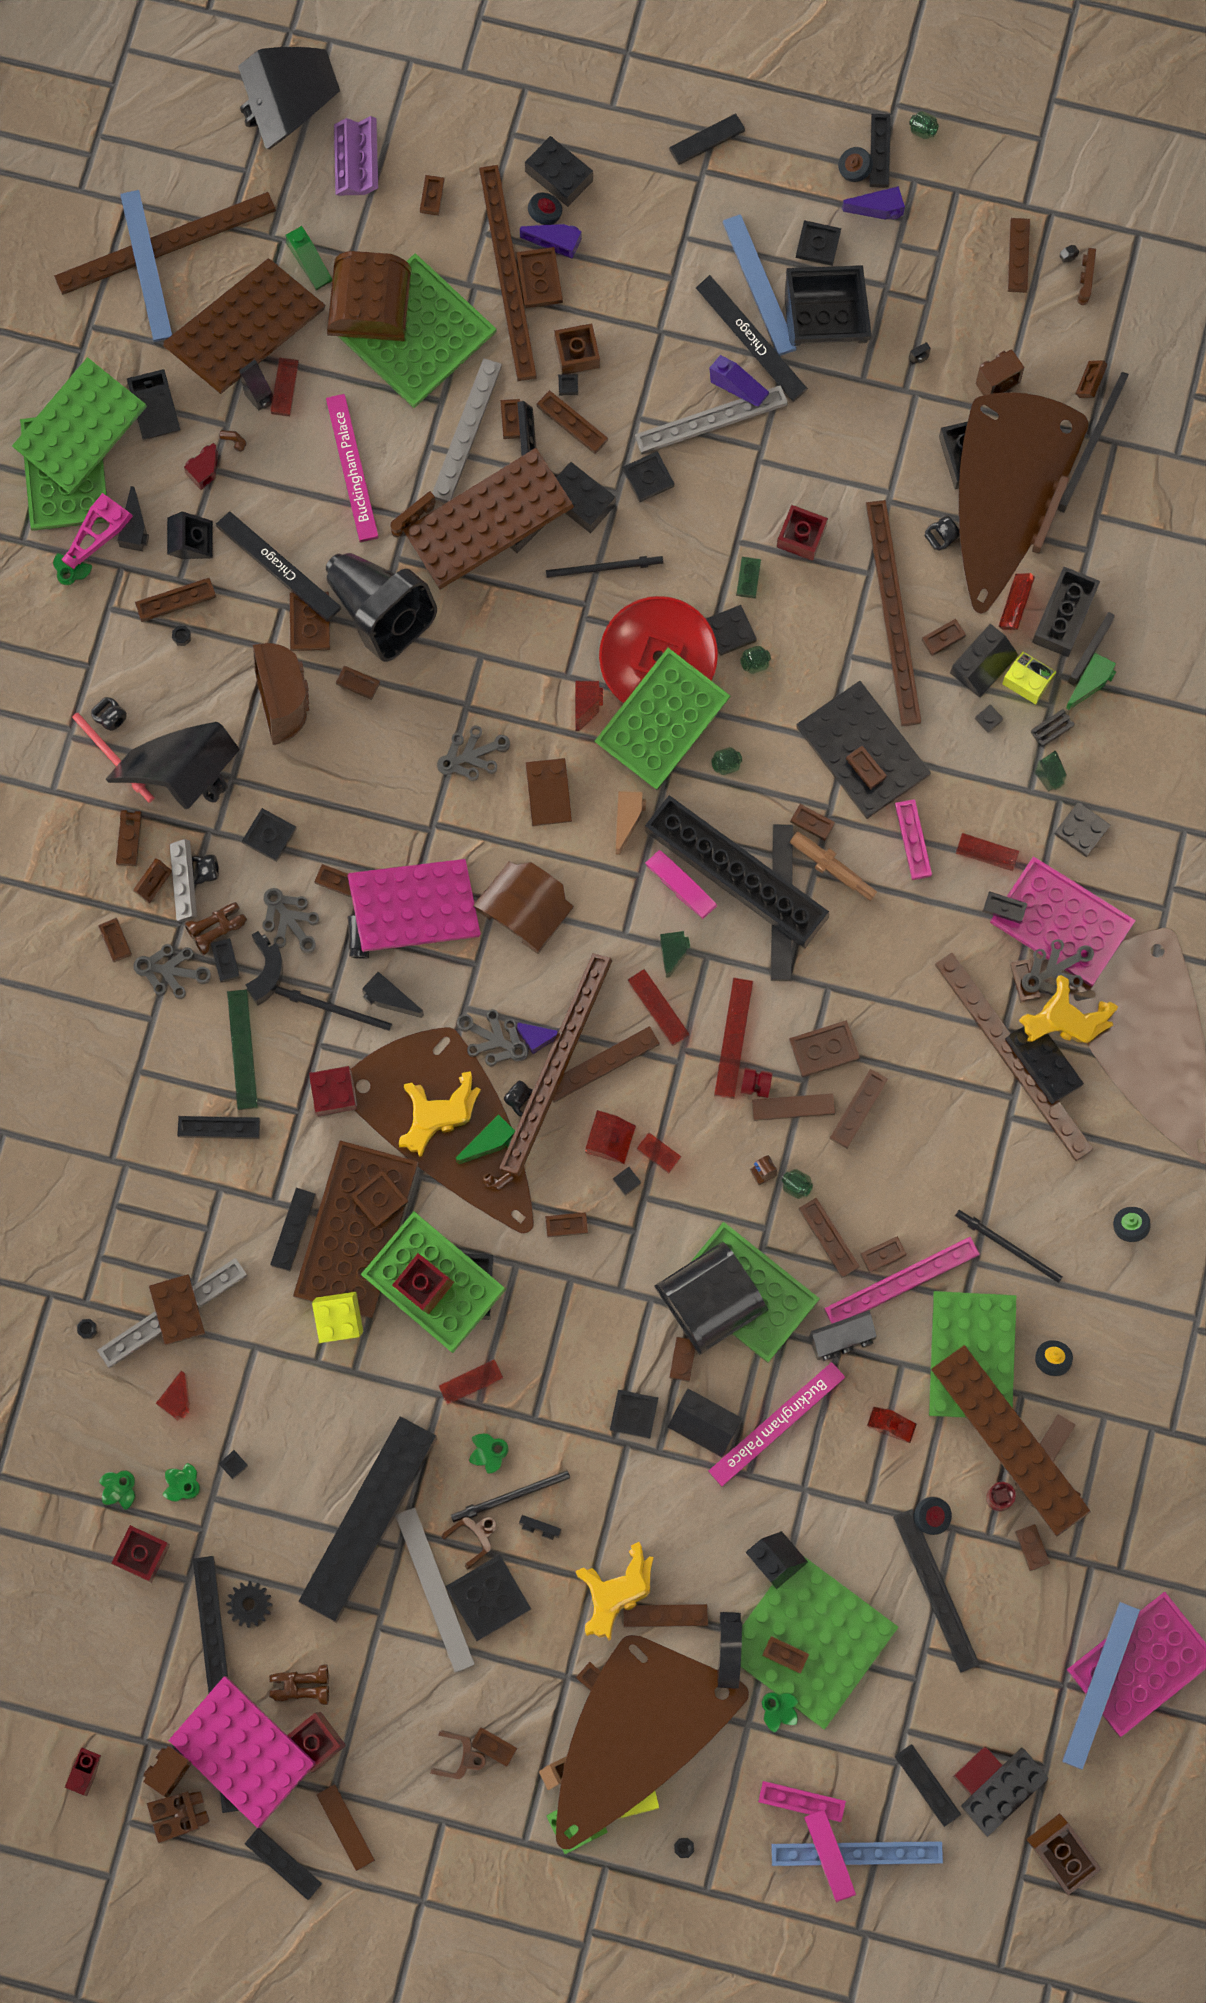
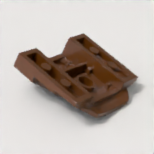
(526, 903)

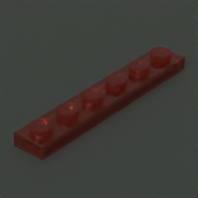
(733, 1038)

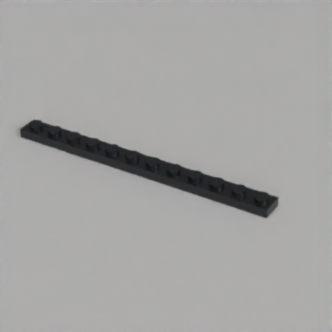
(211, 1632)

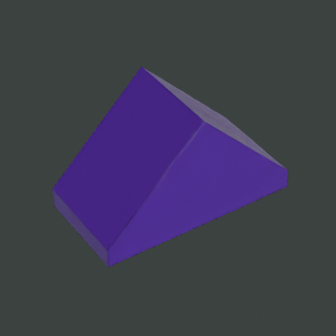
(536, 1037)

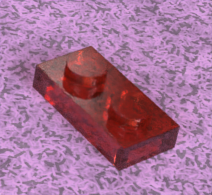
(659, 1153)

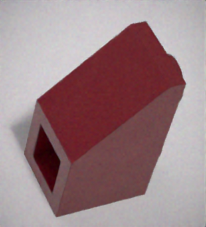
(203, 467)
(83, 1772)

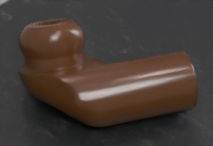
(233, 436)
(497, 1182)

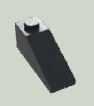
(256, 386)
(134, 533)
(388, 996)

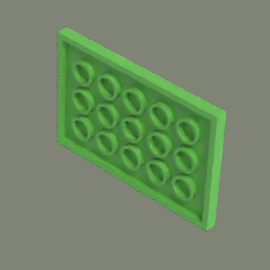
(79, 426)
(52, 505)
(662, 718)
(783, 1295)
(462, 1304)
(988, 1331)

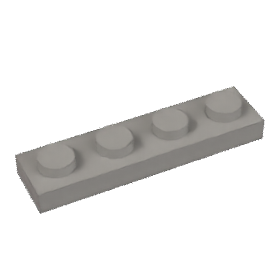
(183, 880)

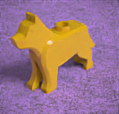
(1066, 1019)
(438, 1114)
(616, 1593)

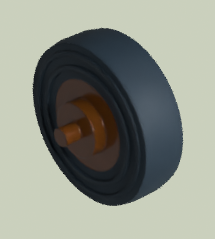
(855, 164)

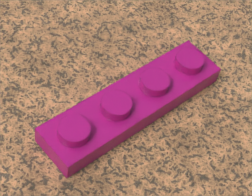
(913, 839)
(801, 1801)

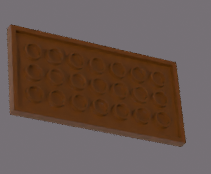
(244, 325)
(488, 518)
(343, 1235)

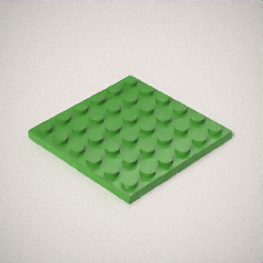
(438, 337)
(829, 1625)

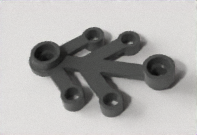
(470, 755)
(288, 917)
(169, 969)
(1054, 969)
(495, 1039)

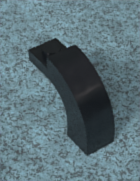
(266, 983)
(729, 1650)

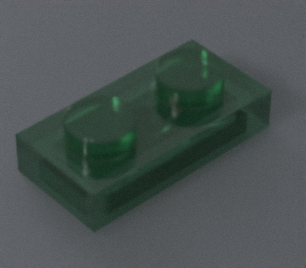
(748, 577)

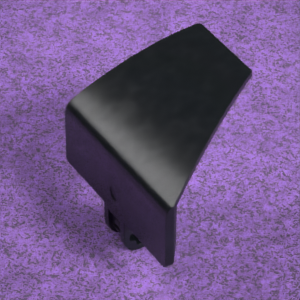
(285, 89)
(183, 762)

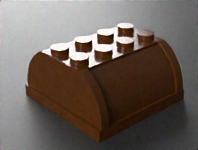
(369, 296)
(281, 690)

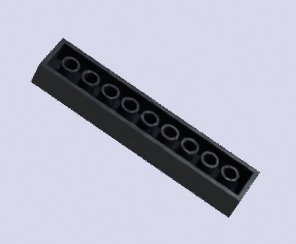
(737, 871)
(368, 1519)

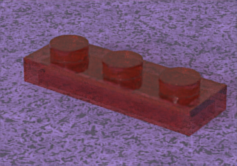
(284, 387)
(1016, 601)
(987, 852)
(471, 1382)

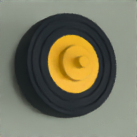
(1054, 1358)

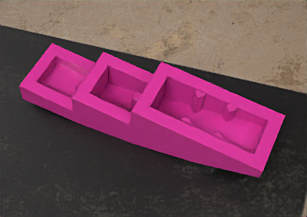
(681, 884)
(830, 1856)

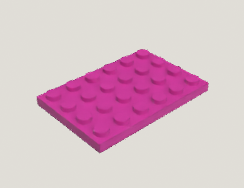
(413, 905)
(1068, 913)
(1157, 1663)
(242, 1752)

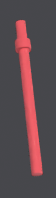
(138, 787)

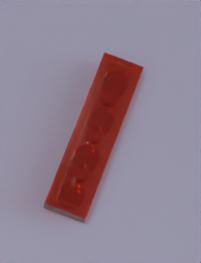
(658, 1007)

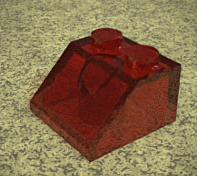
(587, 702)
(610, 1137)

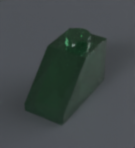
(1051, 772)
(674, 950)

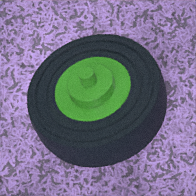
(1131, 1224)

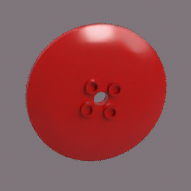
(649, 628)

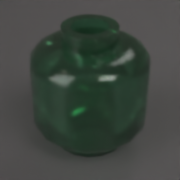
(923, 125)
(755, 659)
(726, 761)
(797, 1183)

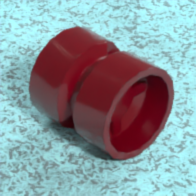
(756, 1082)
(1000, 1496)

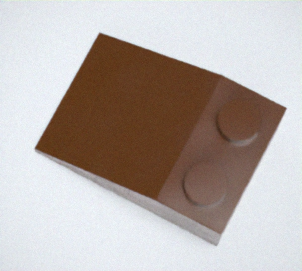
(548, 792)
(1063, 1854)

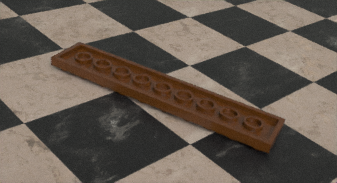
(1010, 1440)

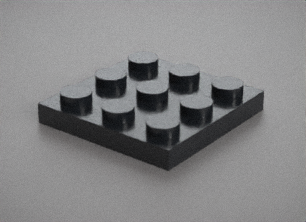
(488, 1597)

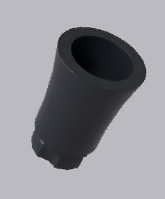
(354, 940)

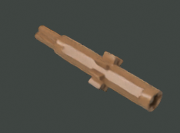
(826, 861)

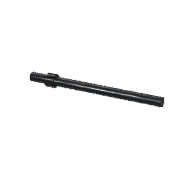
(642, 562)
(296, 996)
(974, 1223)
(471, 1510)

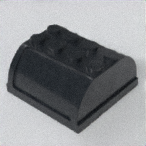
(827, 305)
(711, 1297)

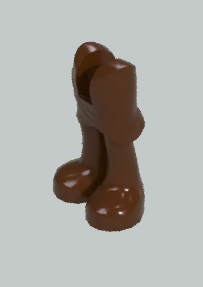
(203, 941)
(292, 1691)

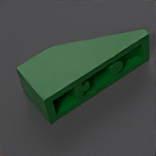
(308, 257)
(1094, 678)
(490, 1140)

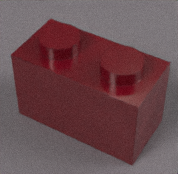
(977, 1770)

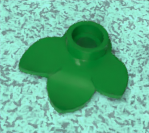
(80, 572)
(485, 1453)
(179, 1481)
(116, 1491)
(781, 1712)

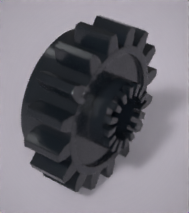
(239, 1599)

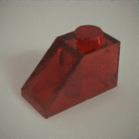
(176, 1398)
(891, 1424)

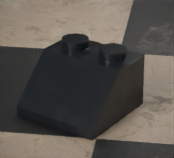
(189, 536)
(776, 1558)

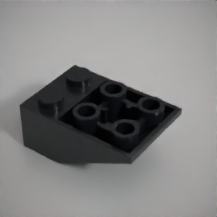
(160, 414)

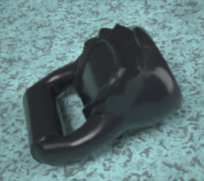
(947, 530)
(112, 717)
(207, 868)
(518, 1096)

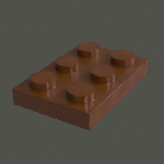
(539, 277)
(307, 627)
(824, 1048)
(177, 1309)

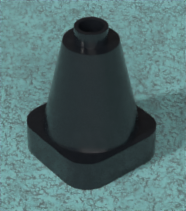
(385, 605)

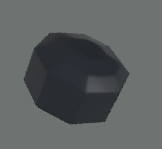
(1069, 253)
(181, 635)
(87, 1328)
(684, 1848)

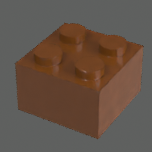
(577, 349)
(1000, 373)
(167, 1771)

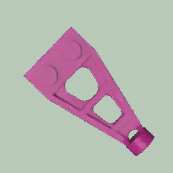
(109, 511)

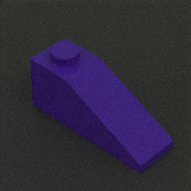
(879, 204)
(560, 236)
(737, 381)

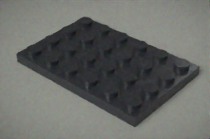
(857, 721)

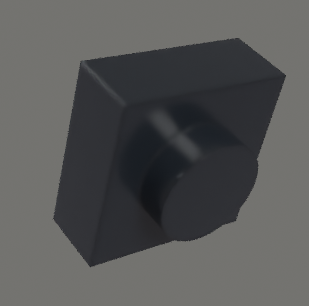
(919, 353)
(568, 384)
(989, 718)
(626, 1181)
(233, 1464)

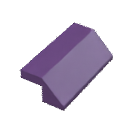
(355, 157)

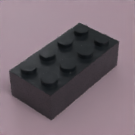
(1066, 611)

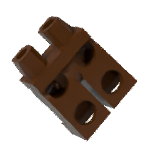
(183, 1814)

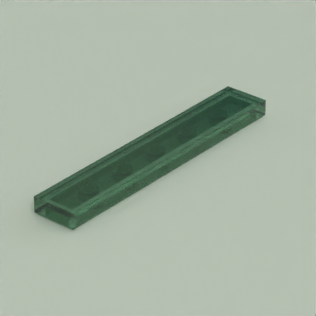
(242, 1049)

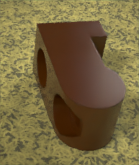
(763, 1170)

